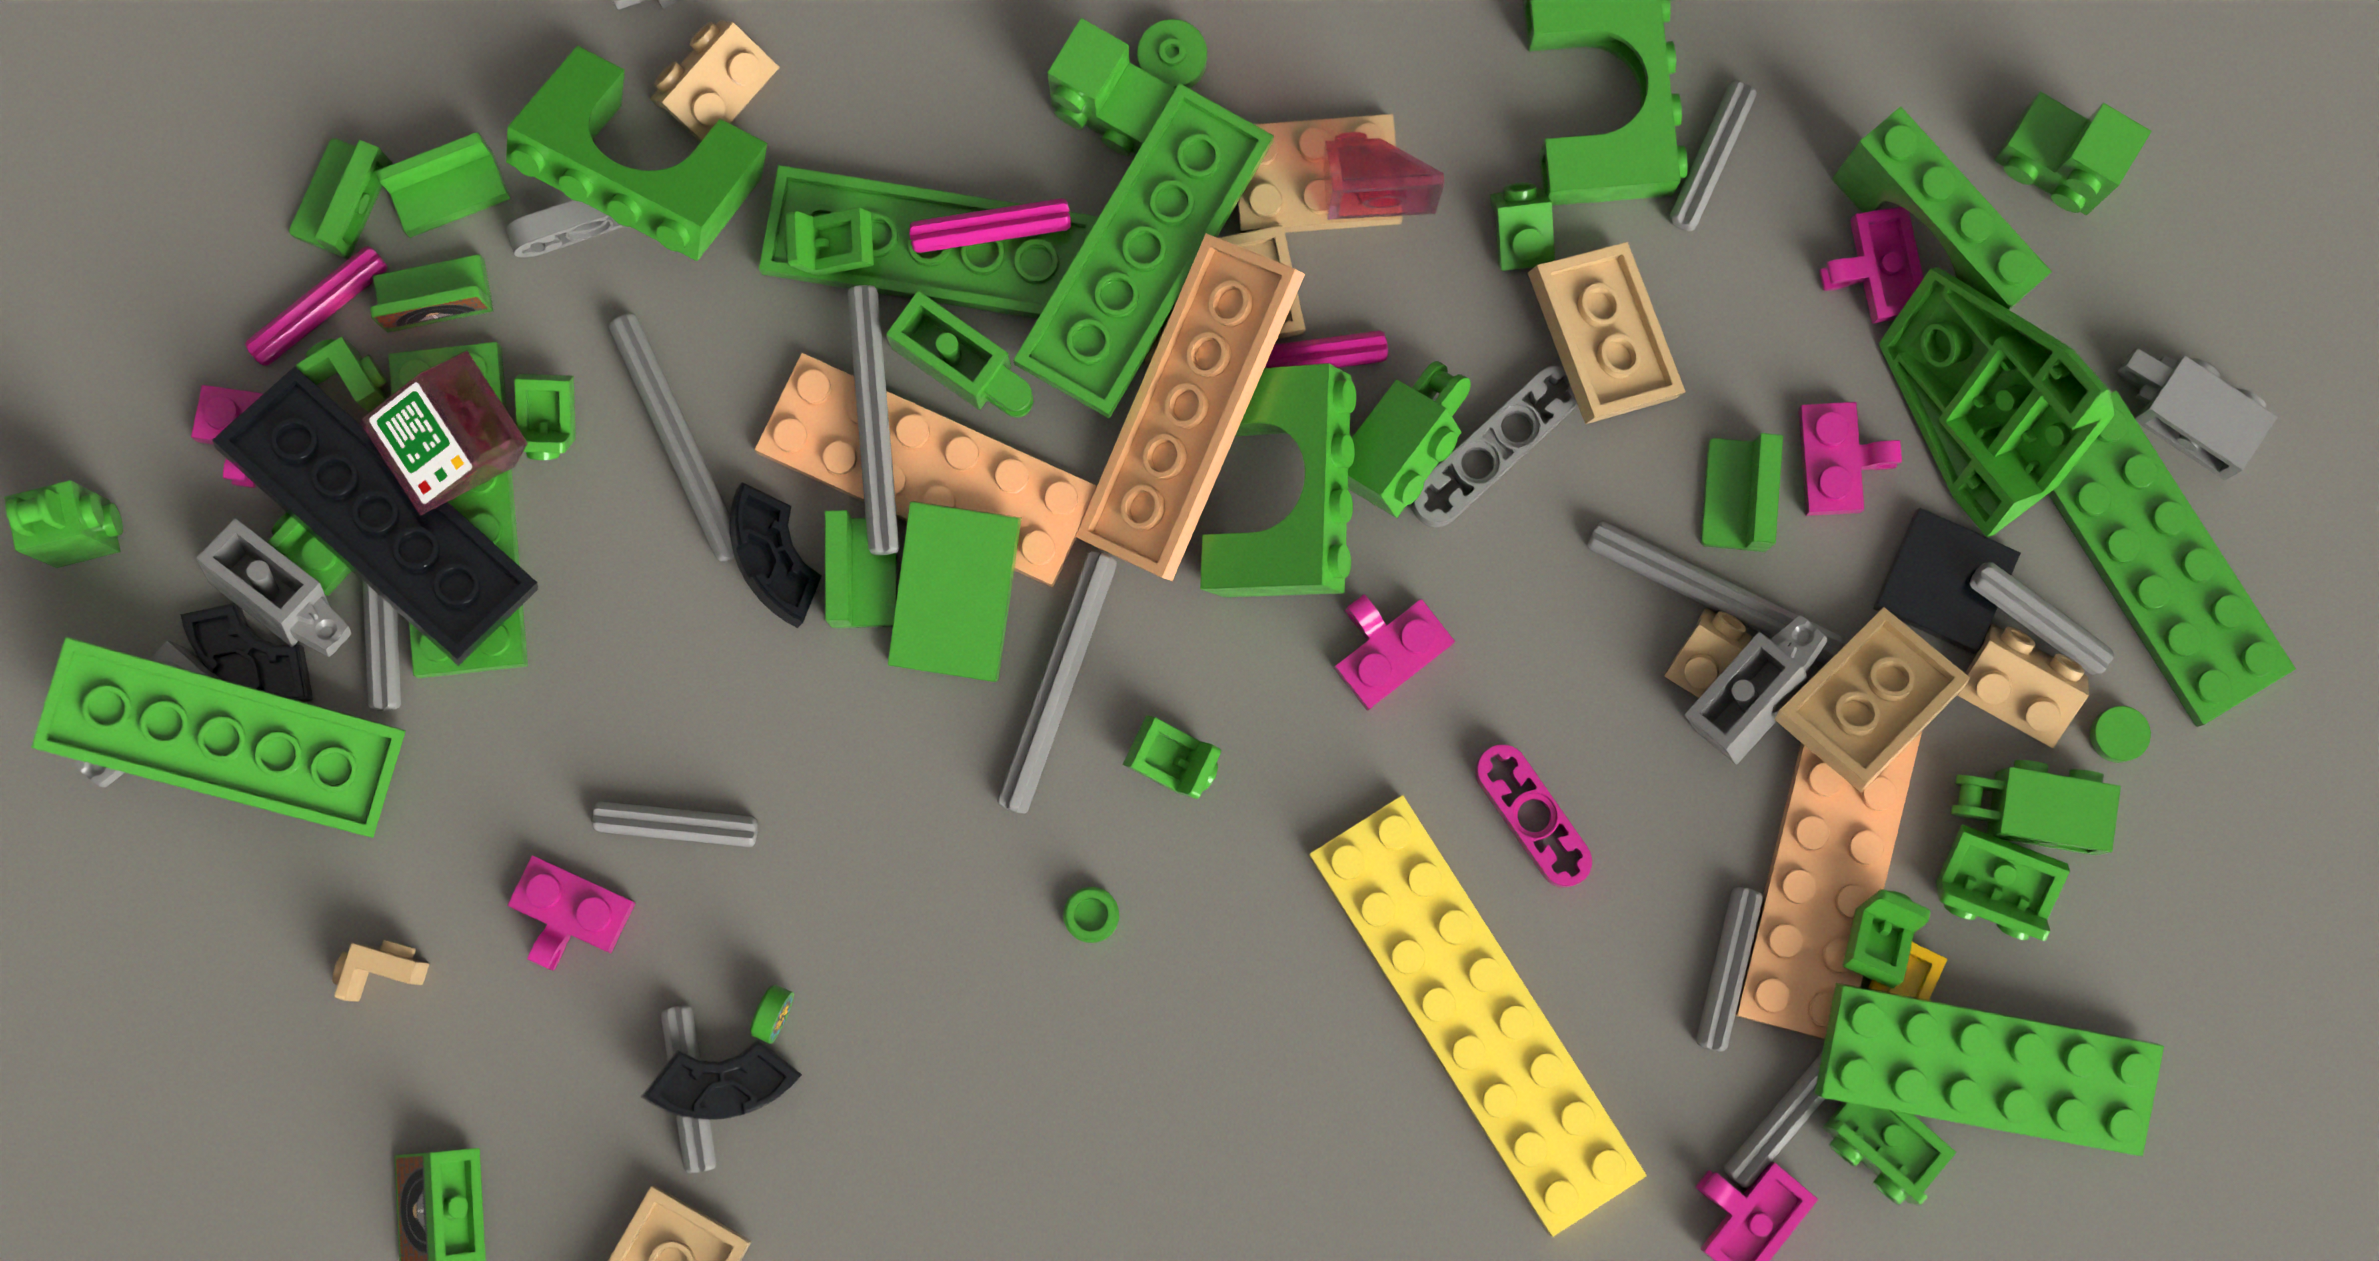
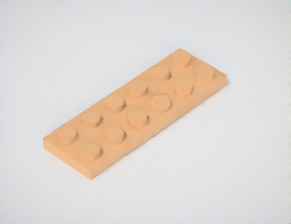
(1189, 406)
(931, 461)
(1824, 865)

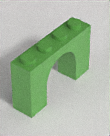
(1644, 154)
(1907, 168)
(674, 205)
(1309, 546)

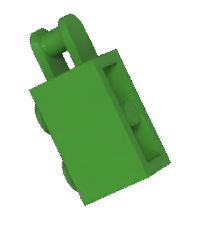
(958, 357)
(1406, 438)
(63, 524)
(2044, 807)

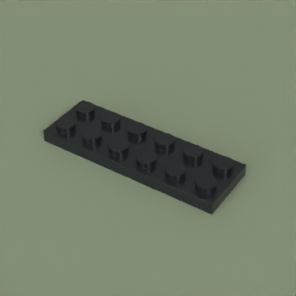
(343, 493)

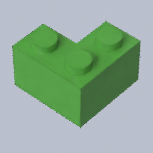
(1104, 91)
(2069, 154)

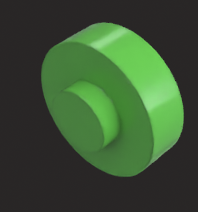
(1173, 52)

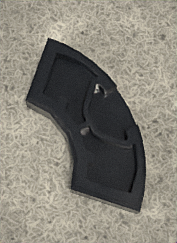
(767, 555)
(242, 657)
(721, 1088)

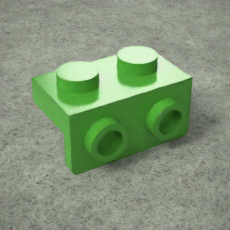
(2000, 883)
(1892, 1146)

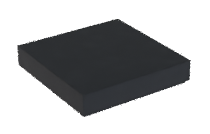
(1933, 576)

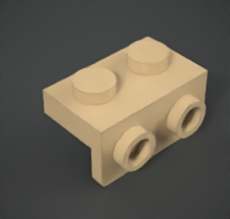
(713, 79)
(2025, 684)

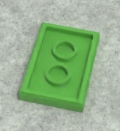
(954, 591)

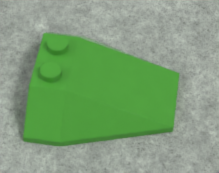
(1992, 398)

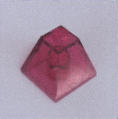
(1377, 179)

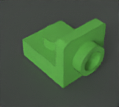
(308, 553)

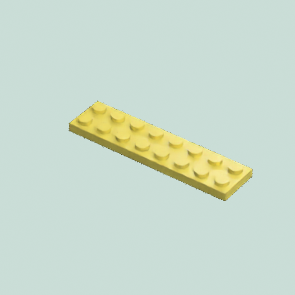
(1477, 1016)

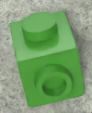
(1523, 226)
(829, 241)
(359, 374)
(545, 414)
(1173, 758)
(1884, 936)

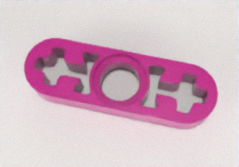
(1567, 843)

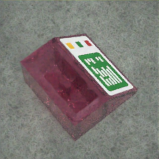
(444, 433)

